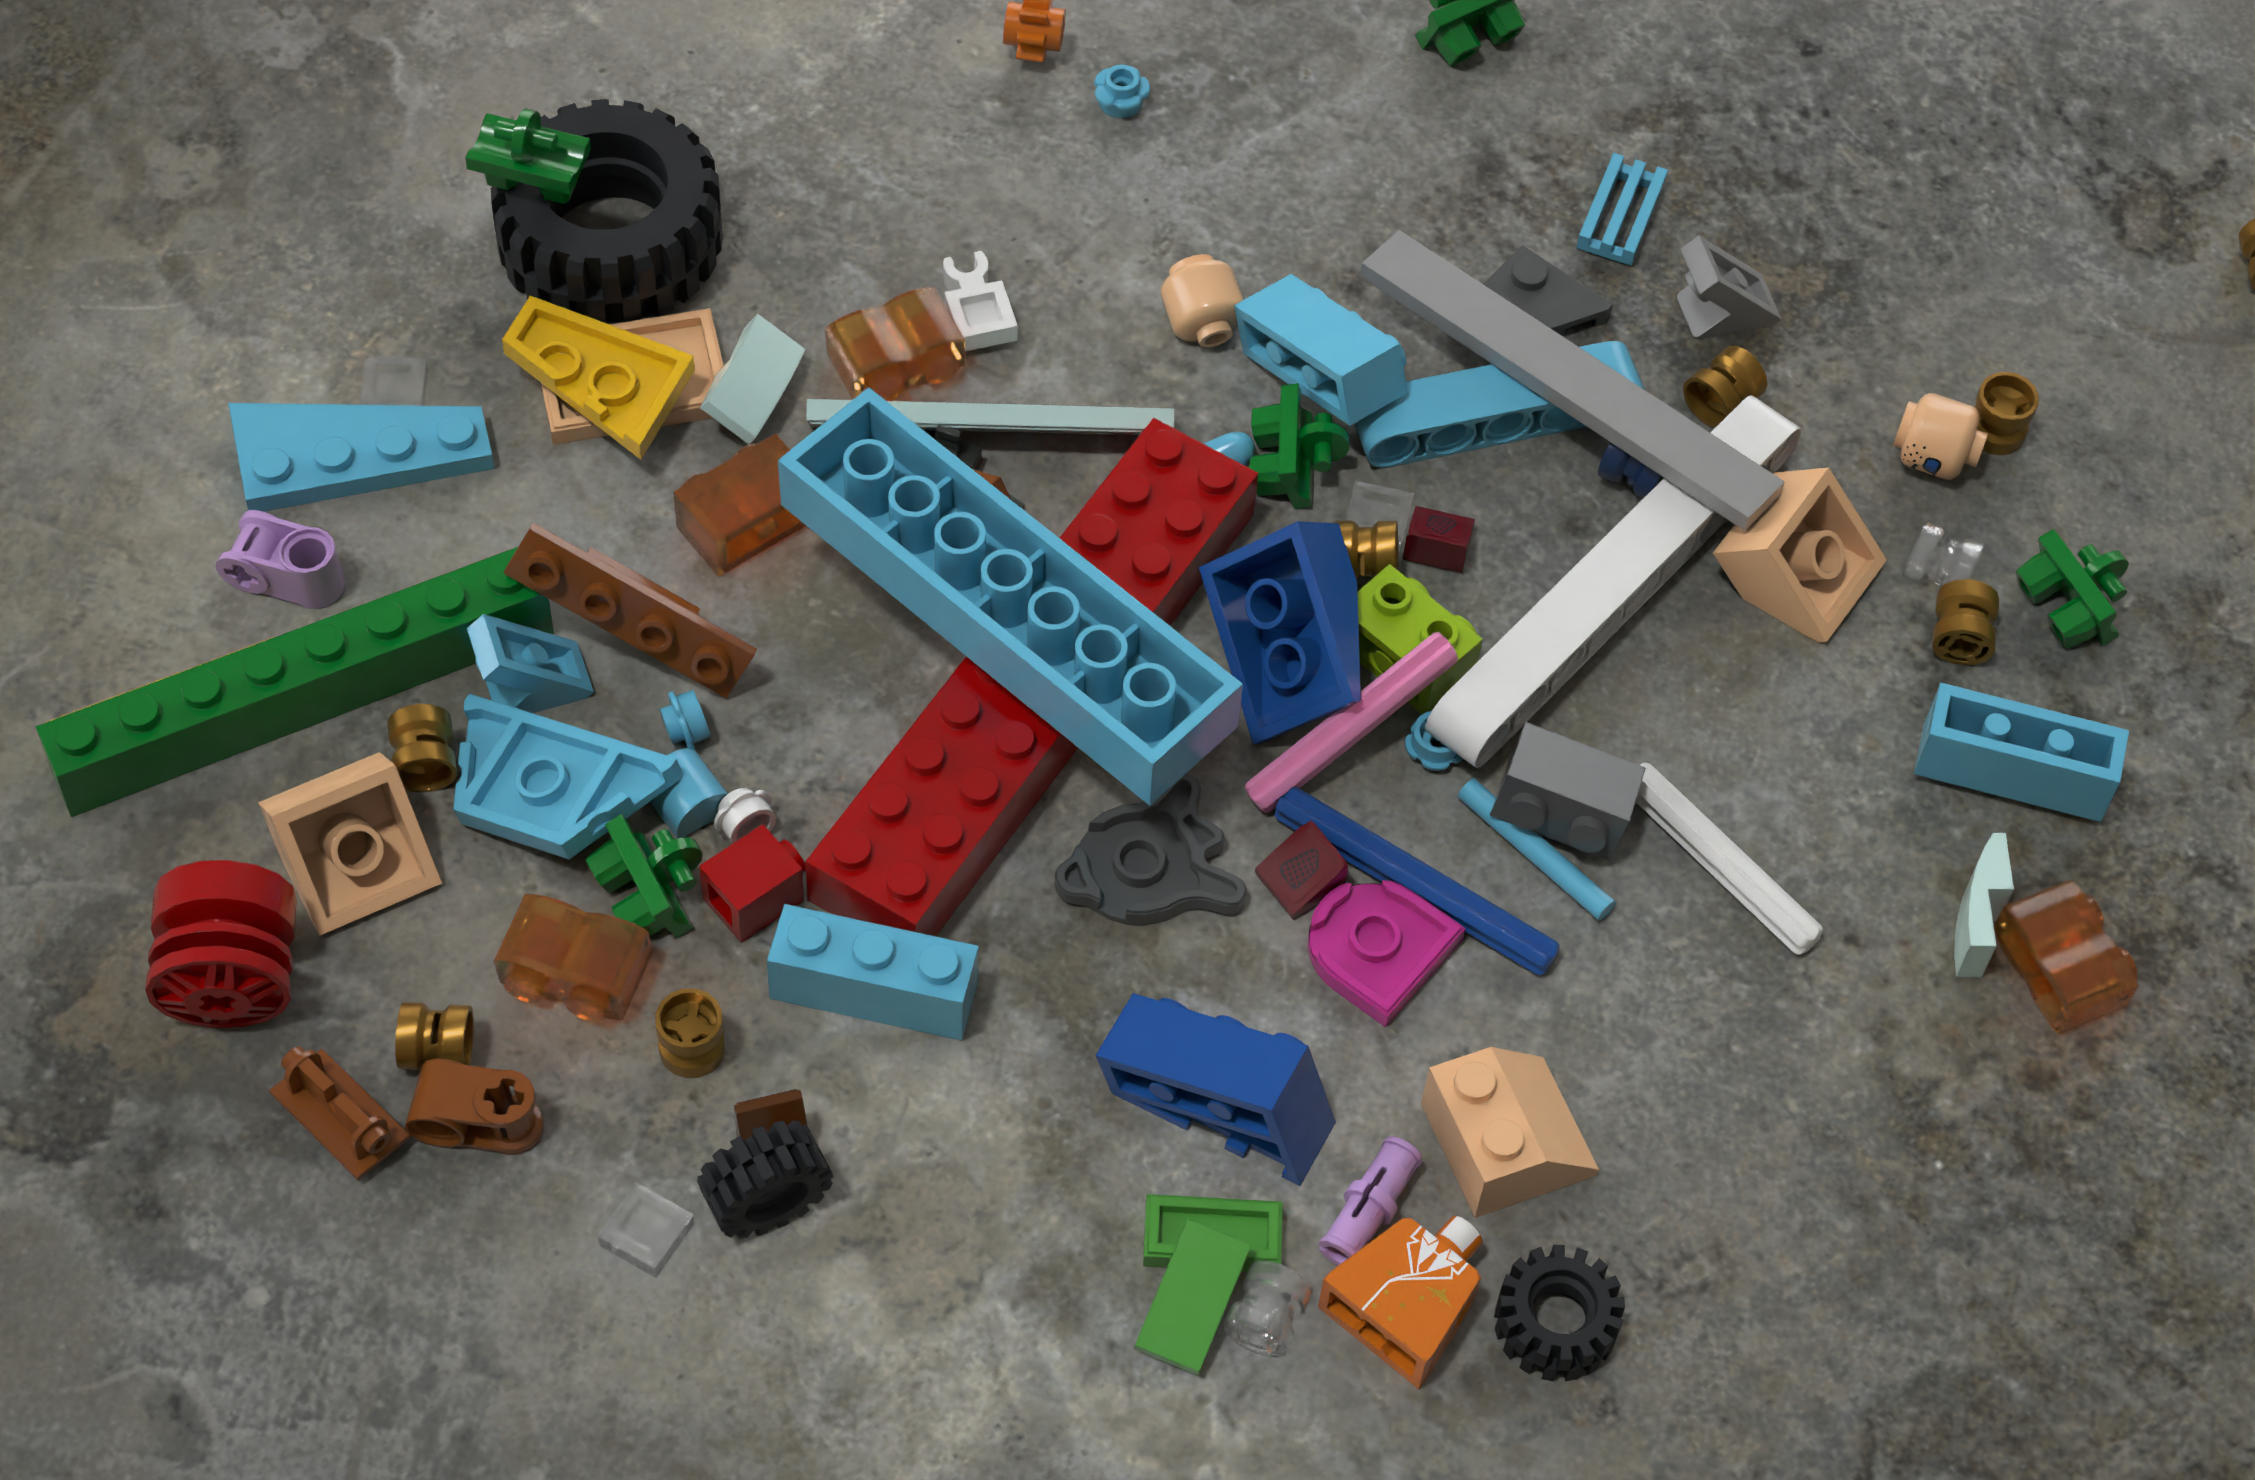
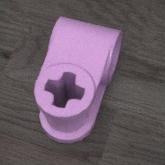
(283, 561)

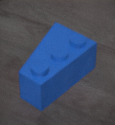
(1222, 1075)

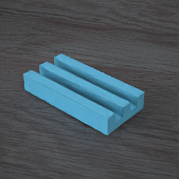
(1634, 177)

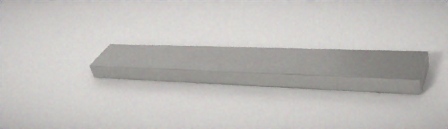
(1573, 380)

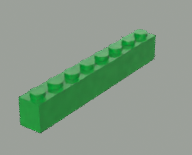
(281, 684)

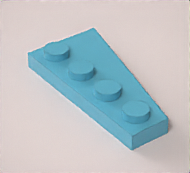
(343, 450)

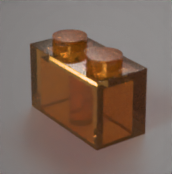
(736, 507)

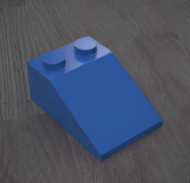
(1288, 626)

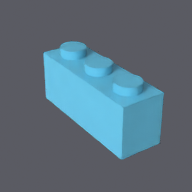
(1323, 348)
(2021, 752)
(873, 972)

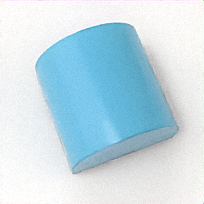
(692, 799)

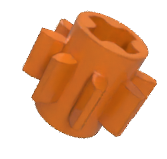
(1034, 28)

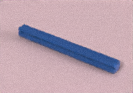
(1390, 863)

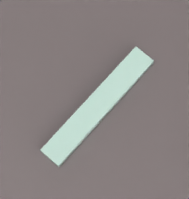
(1011, 417)

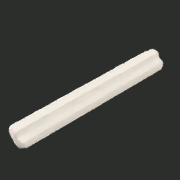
(1727, 862)

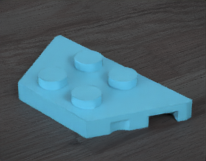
(550, 779)

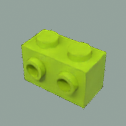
(1397, 617)

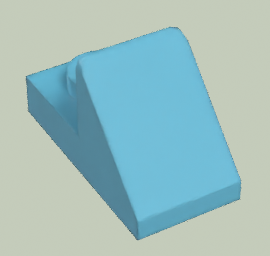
(528, 665)

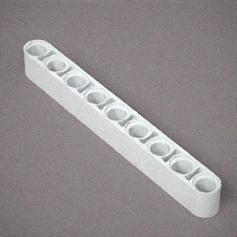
(1595, 599)

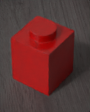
(753, 882)

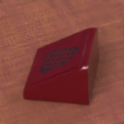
(1438, 539)
(1303, 870)

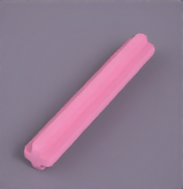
(1352, 723)

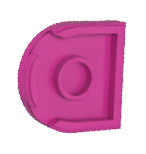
(1379, 944)

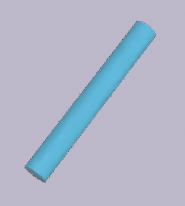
(1540, 853)

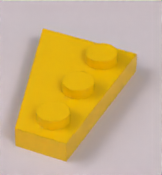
(600, 370)

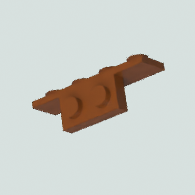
(630, 608)

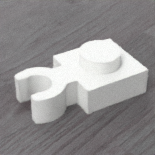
(978, 306)

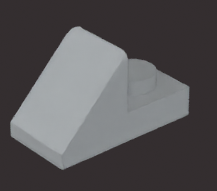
(1723, 293)

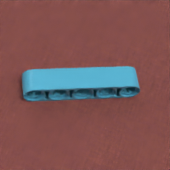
(1471, 412)

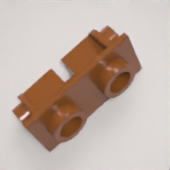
(337, 1111)

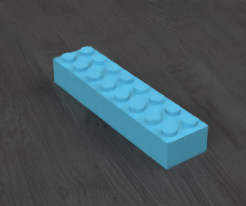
(1010, 595)

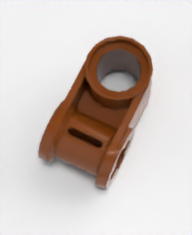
(471, 1106)

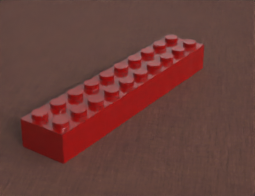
(979, 753)

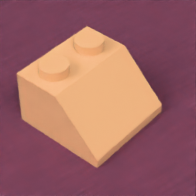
(1803, 555)
(350, 842)
(1504, 1128)

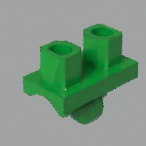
(1452, 26)
(528, 154)
(1303, 445)
(2088, 610)
(631, 857)

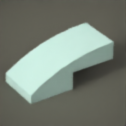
(753, 379)
(1980, 906)

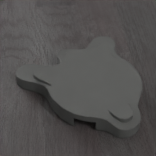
(1151, 862)

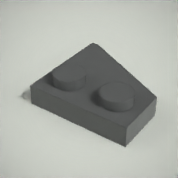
(1547, 292)

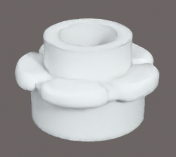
(743, 812)

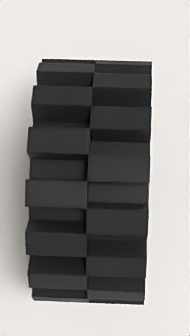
(765, 1179)
(1552, 1349)

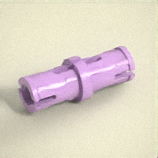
(1371, 1200)

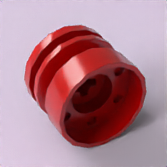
(221, 944)

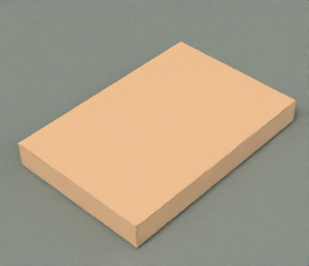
(685, 331)

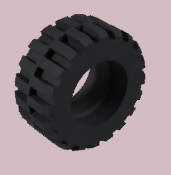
(628, 268)

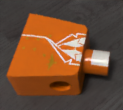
(1406, 1293)

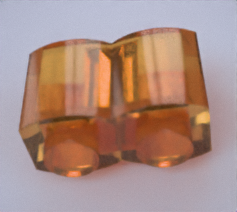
(896, 345)
(2065, 956)
(572, 958)

